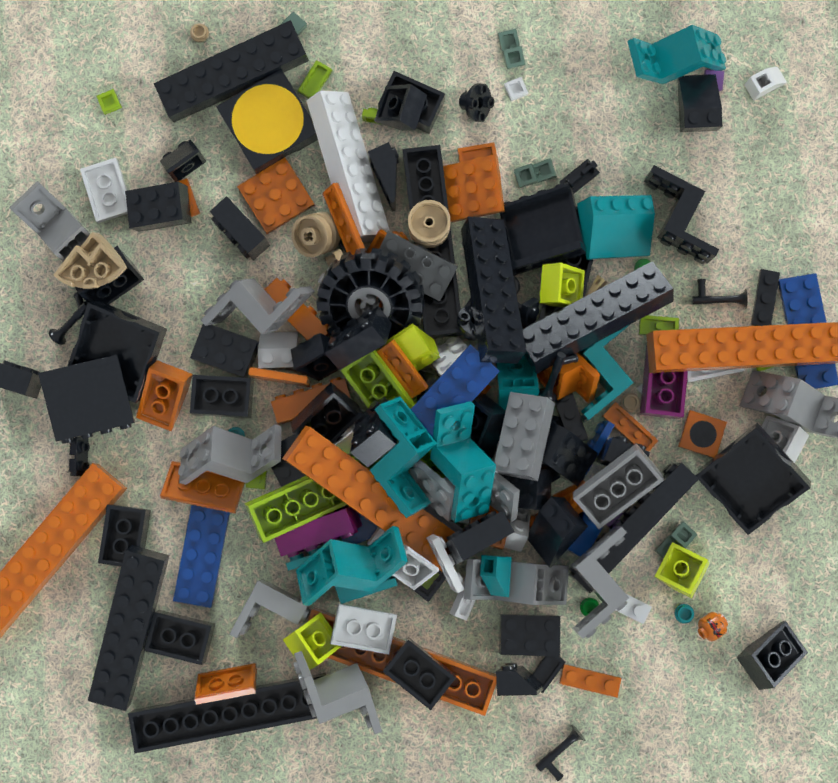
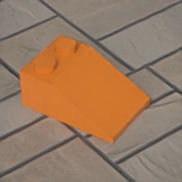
(163, 394)

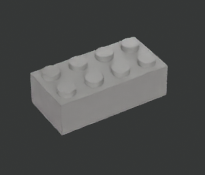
(524, 436)
(617, 486)

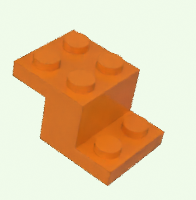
(573, 377)

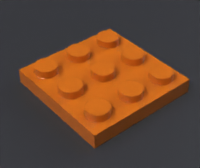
(473, 188)
(276, 195)

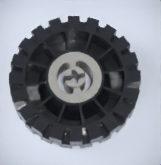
(367, 278)

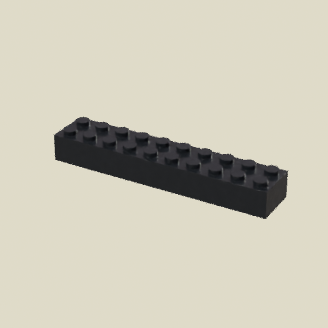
(427, 182)
(188, 723)

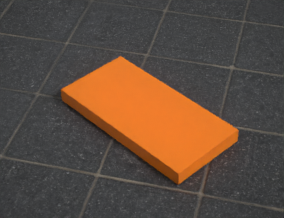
(206, 490)

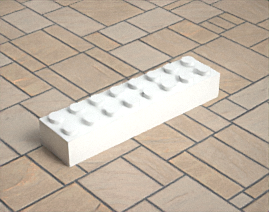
(347, 160)

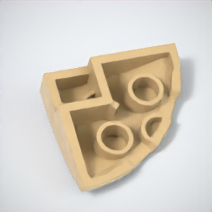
(91, 264)

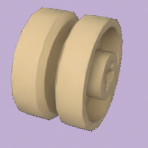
(431, 212)
(315, 234)

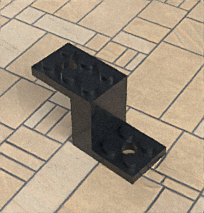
(674, 228)

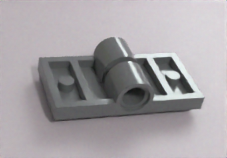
(432, 270)

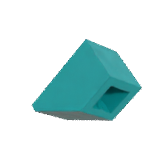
(496, 574)

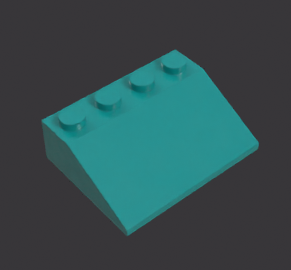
(617, 226)

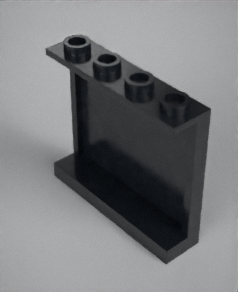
(543, 229)
(86, 399)

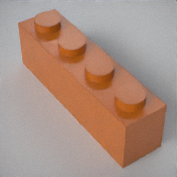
(305, 318)
(289, 407)

